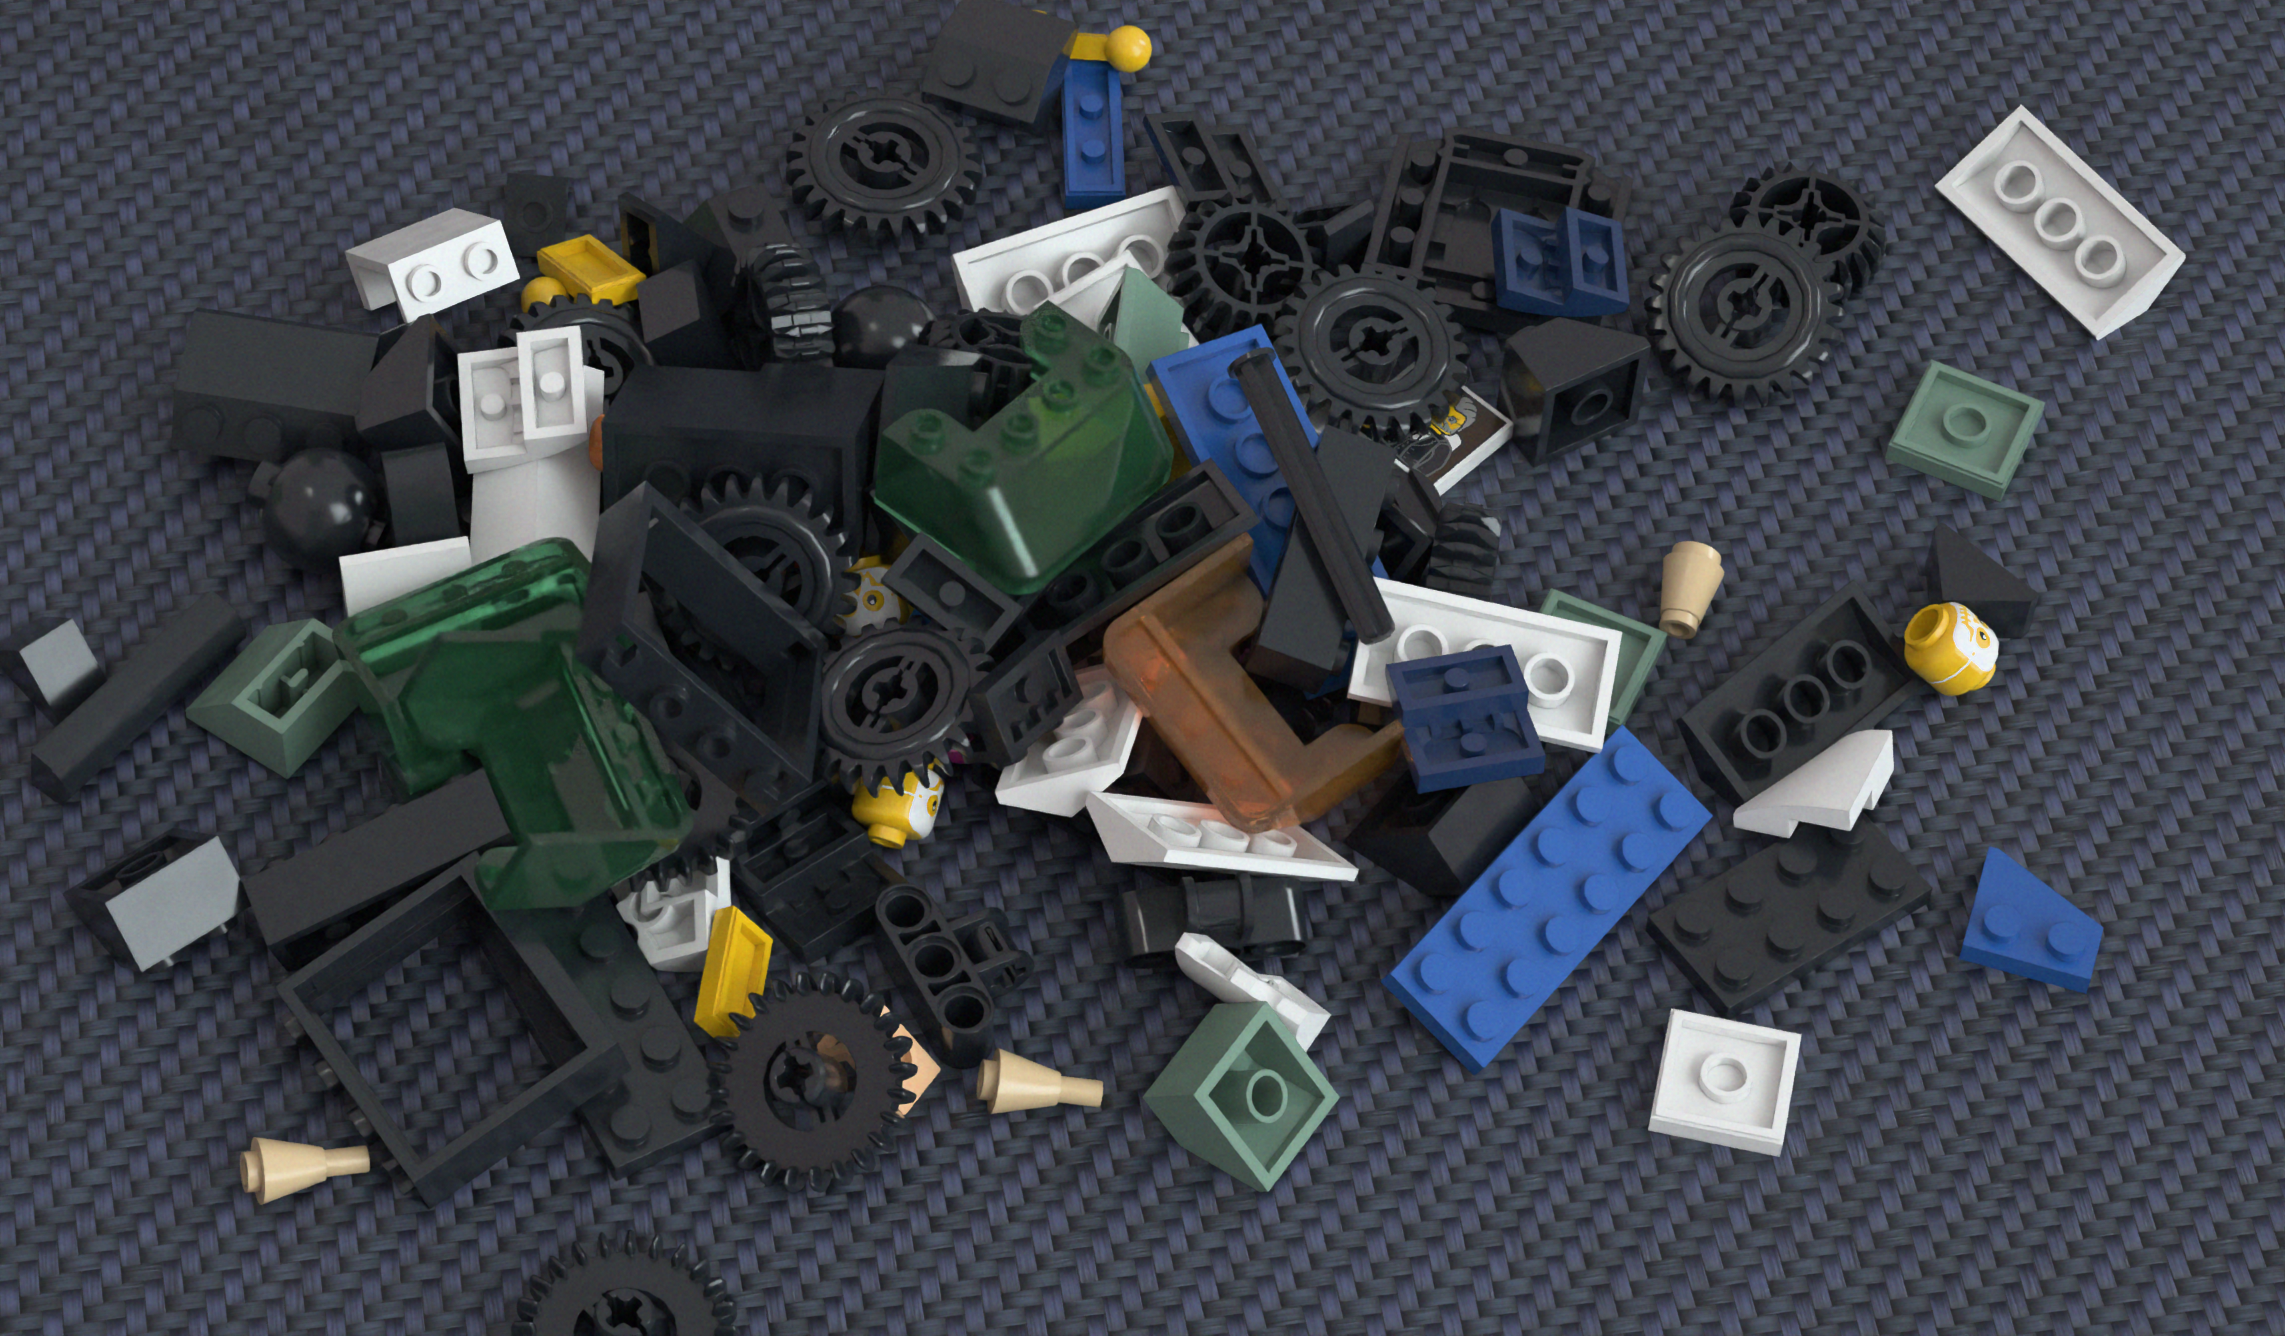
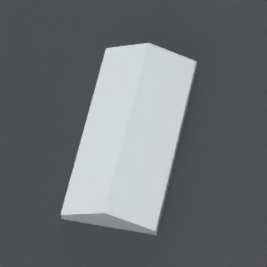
(2062, 224)
(1042, 261)
(541, 496)
(1562, 660)
(1080, 754)
(1202, 840)

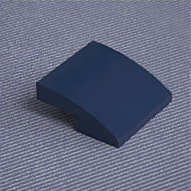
(1559, 266)
(1464, 718)

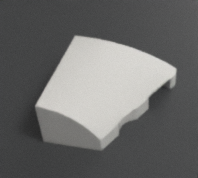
(1825, 789)
(676, 923)
(1235, 982)

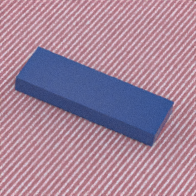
(1092, 135)

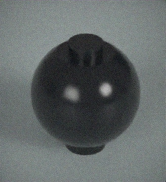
(877, 325)
(319, 508)

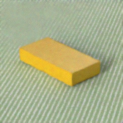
(591, 269)
(732, 969)

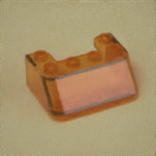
(1215, 719)

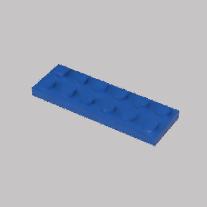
(1218, 422)
(1546, 900)

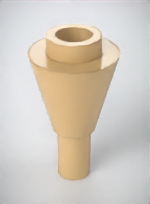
(1021, 1084)
(285, 1167)

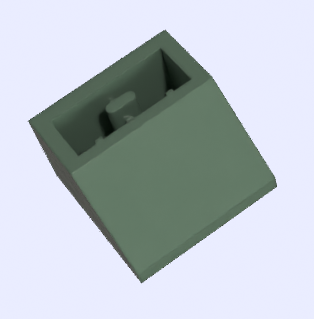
(279, 696)

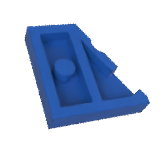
(2029, 928)

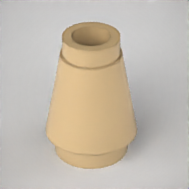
(1688, 586)

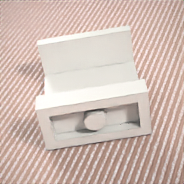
(433, 263)

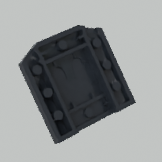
(1442, 208)

